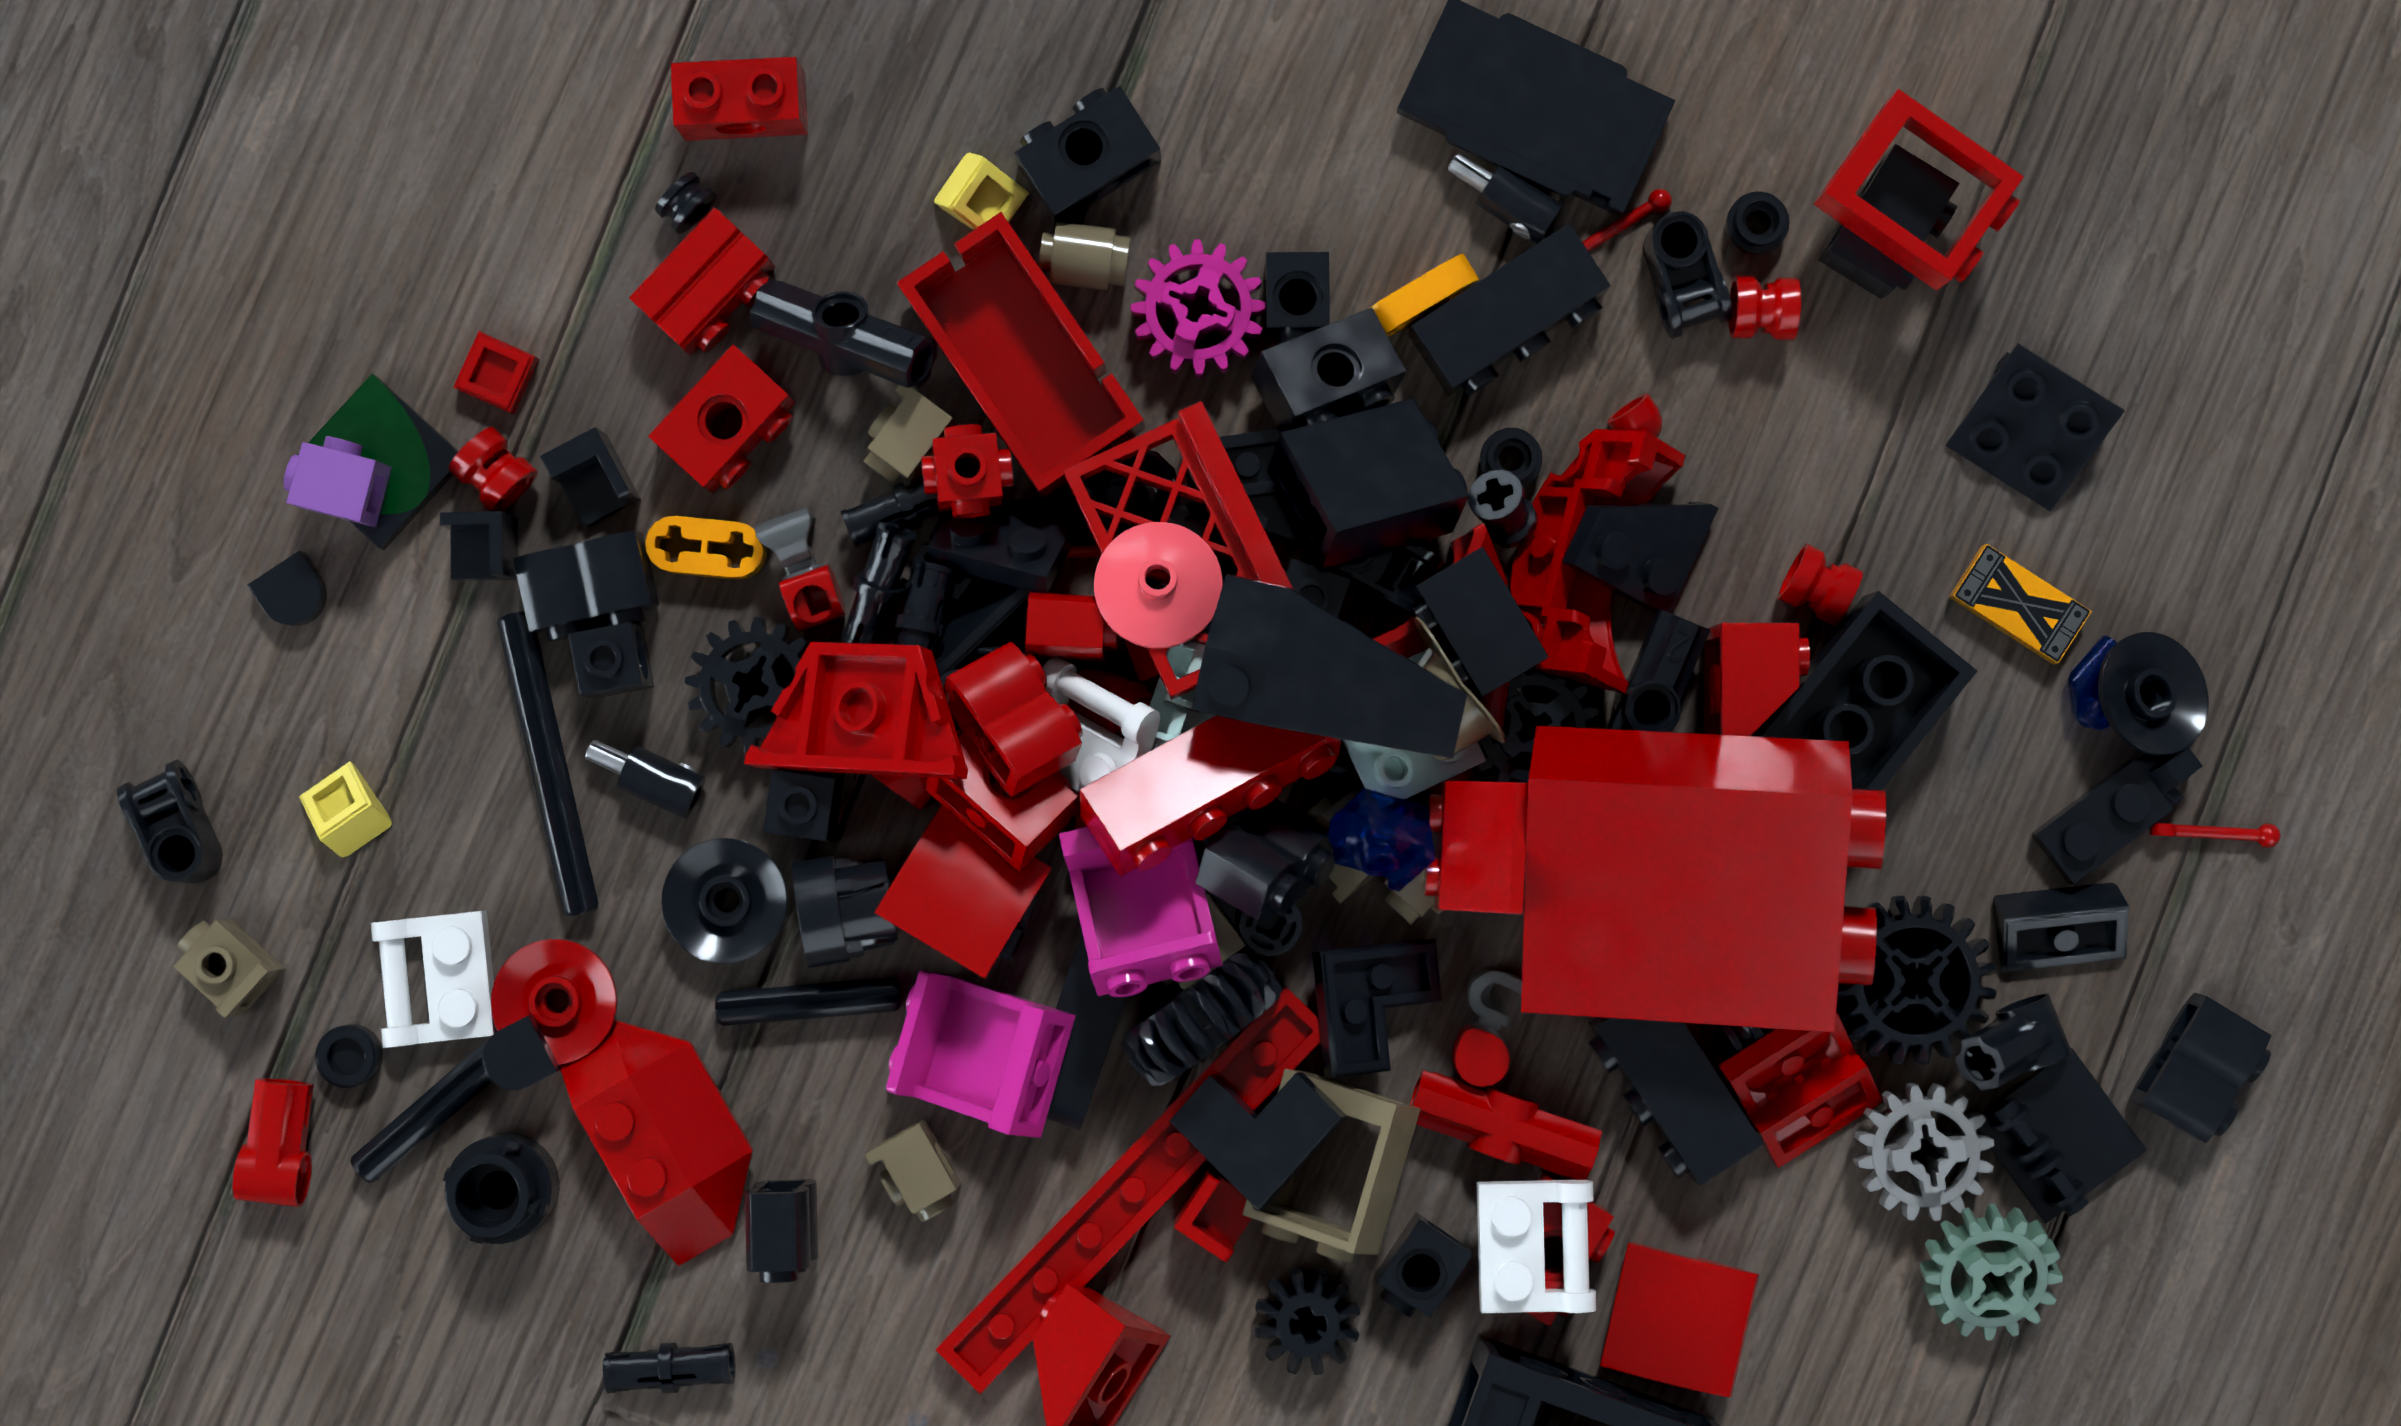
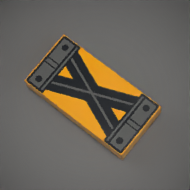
(2020, 604)

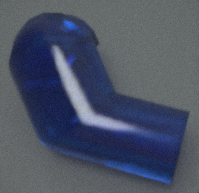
(2084, 686)

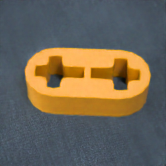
(1425, 294)
(704, 562)

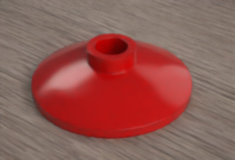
(548, 964)

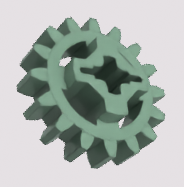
(1990, 1271)

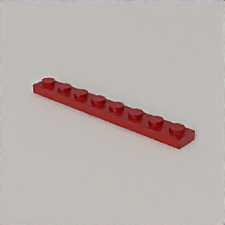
(1122, 1198)

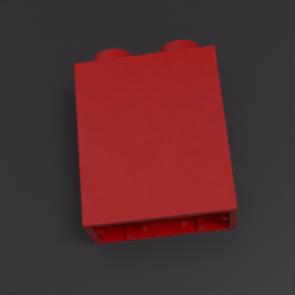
(1695, 877)

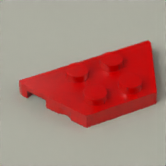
(863, 714)

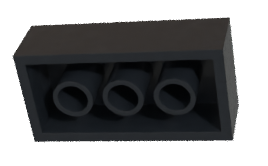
(1874, 685)

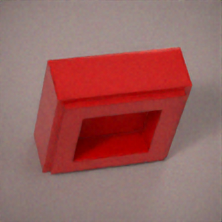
(496, 373)

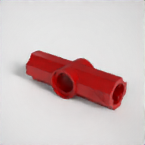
(1505, 1125)

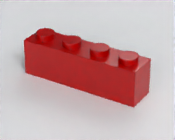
(1195, 786)

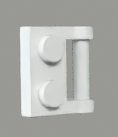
(1100, 748)
(456, 978)
(1513, 1246)

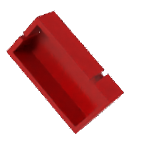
(1021, 354)

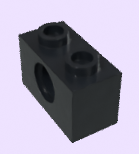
(1070, 187)
(1351, 349)

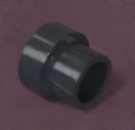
(838, 908)
(469, 1195)

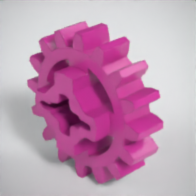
(1207, 283)

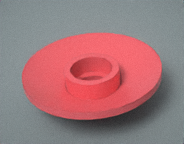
(1164, 615)

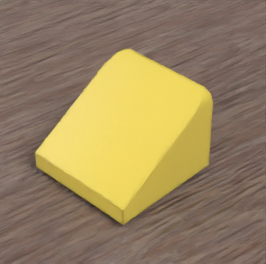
(979, 192)
(345, 811)

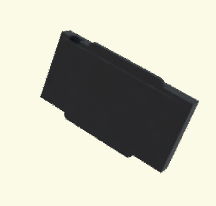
(1536, 105)

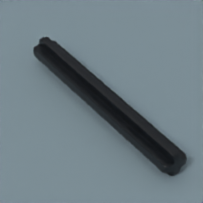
(548, 765)

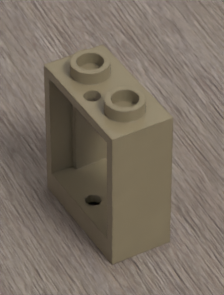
(1381, 1184)

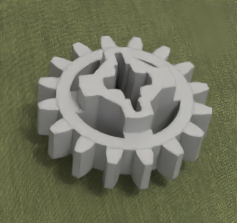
(1930, 1177)

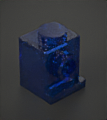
(1383, 837)

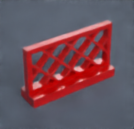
(1217, 489)

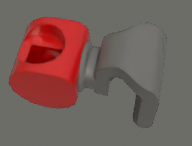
(808, 587)
(1478, 1048)

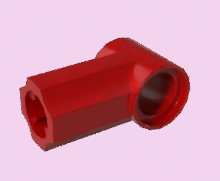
(274, 1160)

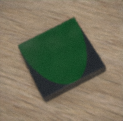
(397, 438)

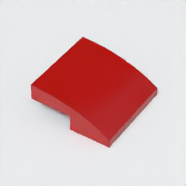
(960, 894)
(1800, 1088)
(1679, 1320)

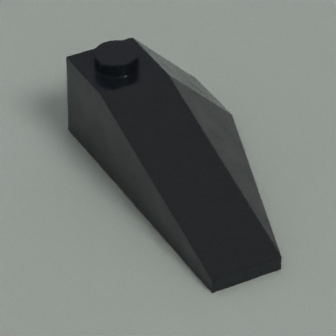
(1304, 670)

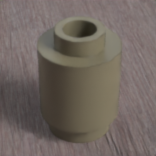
(1085, 256)

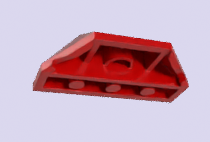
(663, 1136)

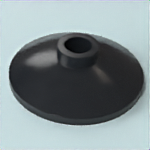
(2171, 689)
(693, 909)

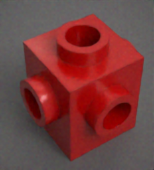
(967, 495)

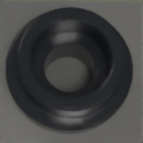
(1770, 209)
(1514, 439)

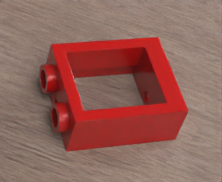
(1890, 238)

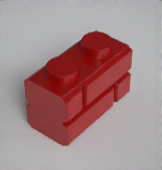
(704, 283)

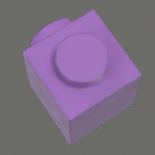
(337, 481)

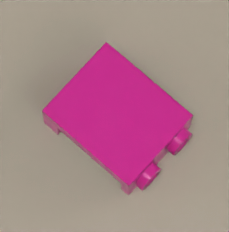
(1140, 923)
(980, 1052)

